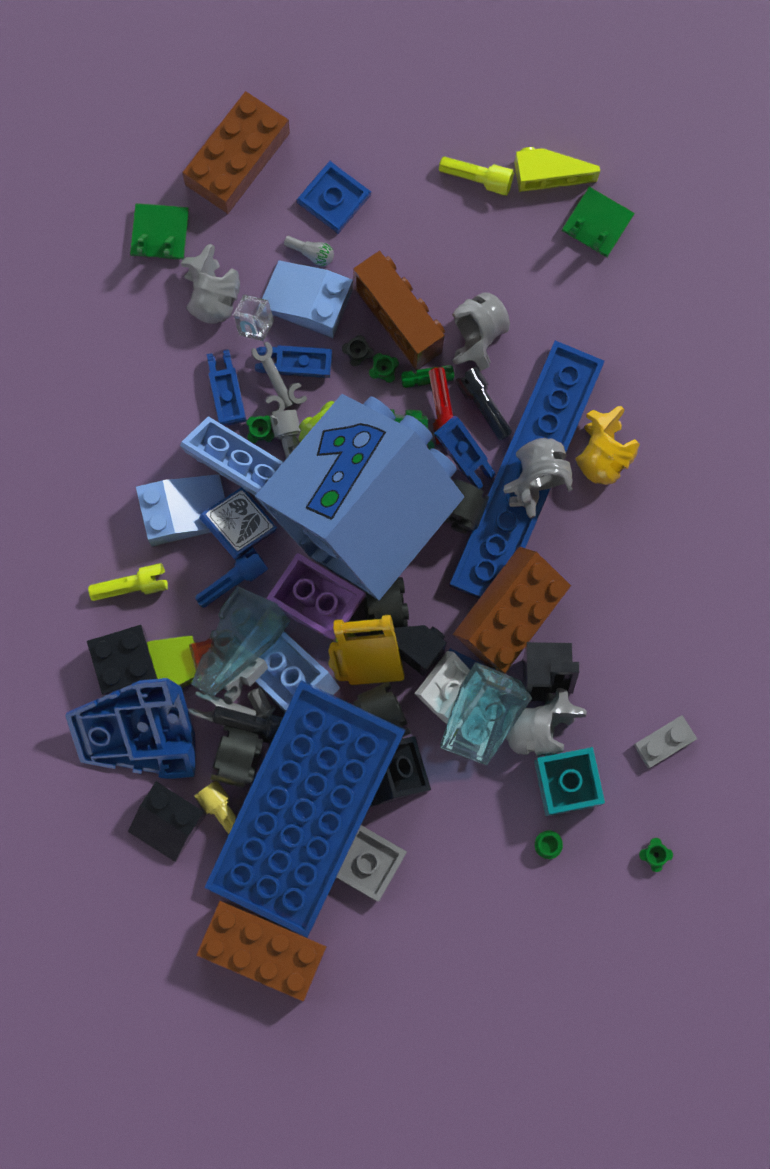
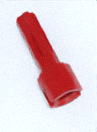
(441, 398)

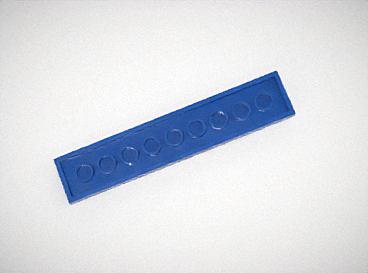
(550, 413)

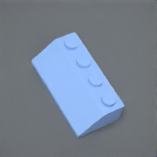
(230, 455)

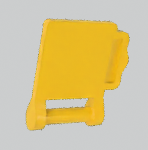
(365, 657)

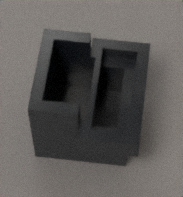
(548, 668)

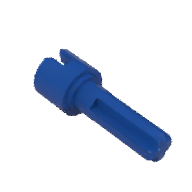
(247, 567)

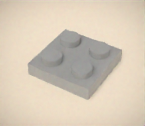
(370, 863)

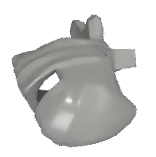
(211, 295)
(479, 323)
(541, 469)
(536, 725)

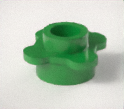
(384, 360)
(256, 422)
(648, 854)

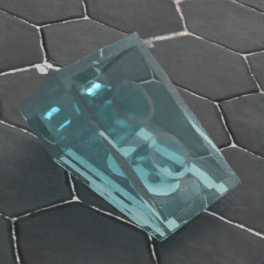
(484, 713)

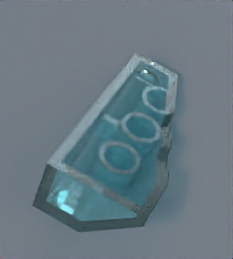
(244, 633)

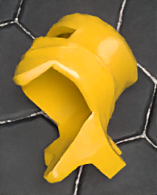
(604, 456)

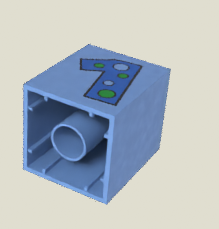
(363, 493)

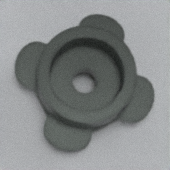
(358, 342)

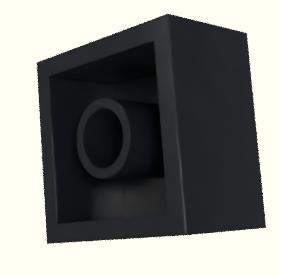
(121, 659)

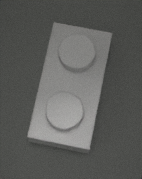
(665, 741)

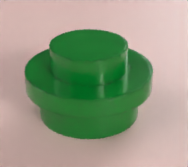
(548, 844)

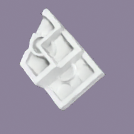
(442, 685)

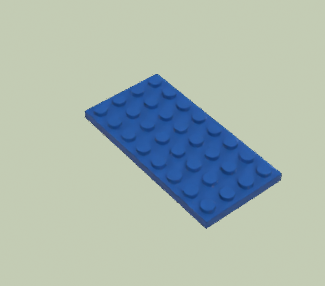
(304, 808)

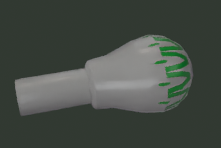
(318, 252)

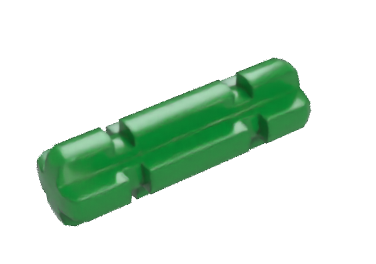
(422, 376)

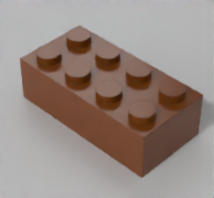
(236, 152)
(398, 309)
(512, 609)
(261, 951)

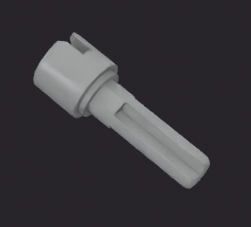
(286, 429)

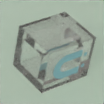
(253, 317)

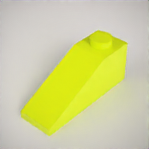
(548, 169)

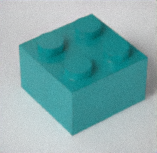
(569, 781)

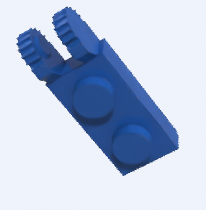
(299, 361)
(226, 391)
(464, 450)

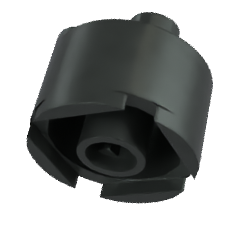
(469, 510)
(390, 604)
(383, 705)
(236, 756)

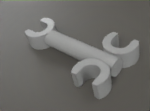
(285, 397)

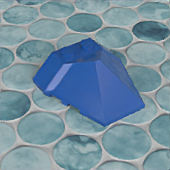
(137, 729)

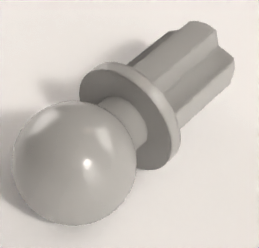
(260, 703)

